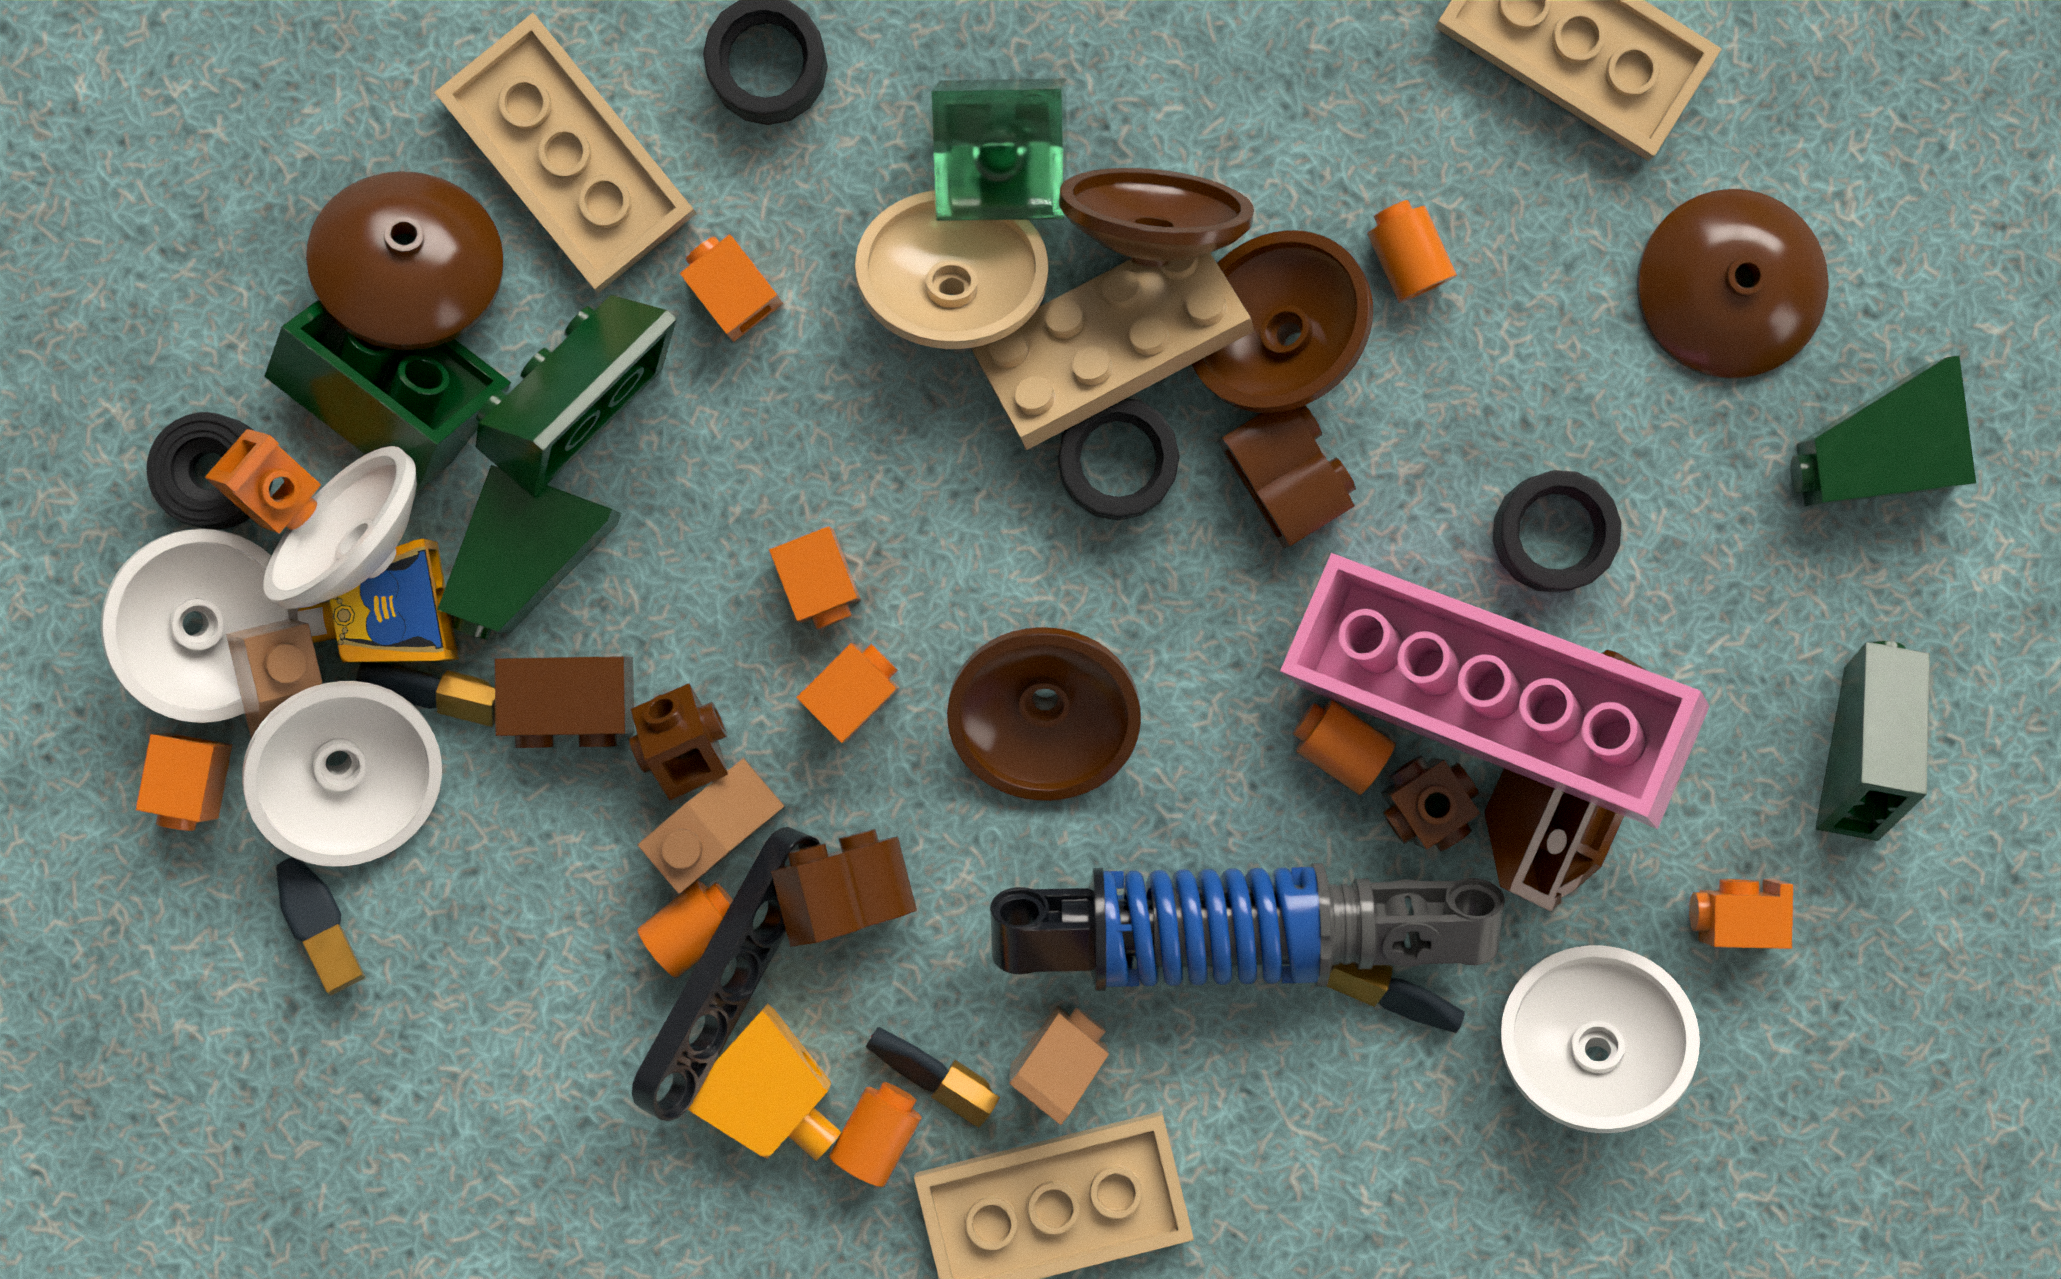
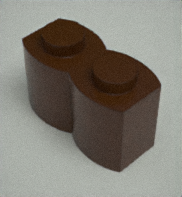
(1288, 473)
(843, 890)

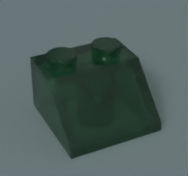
(999, 148)

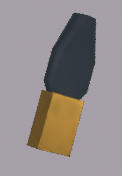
(452, 695)
(316, 923)
(1395, 995)
(954, 1087)

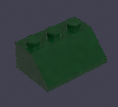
(574, 390)
(384, 395)

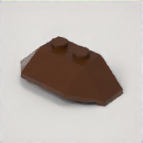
(1545, 837)

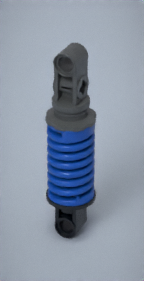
(1241, 925)

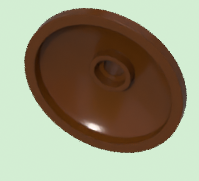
(1155, 213)
(1289, 287)
(1692, 290)
(413, 291)
(1039, 743)

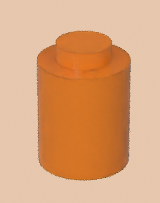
(1410, 250)
(1343, 745)
(685, 926)
(876, 1134)

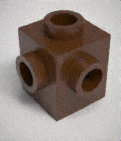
(679, 741)
(1407, 799)

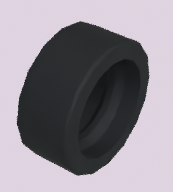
(756, 12)
(1127, 506)
(1605, 534)

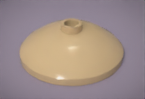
(913, 262)

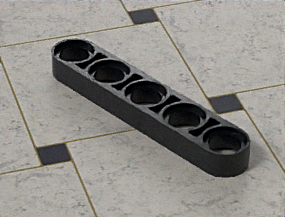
(704, 992)

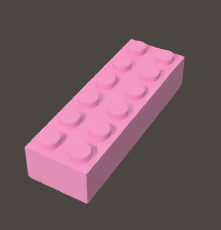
(1497, 689)

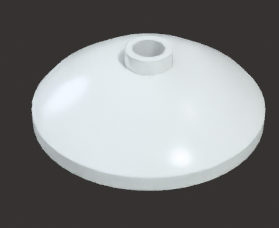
(349, 533)
(145, 613)
(348, 809)
(1608, 1002)

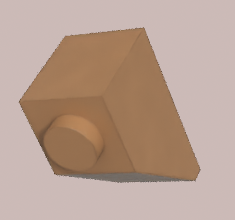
(272, 666)
(710, 826)
(1060, 1062)

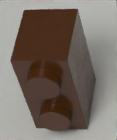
(564, 698)

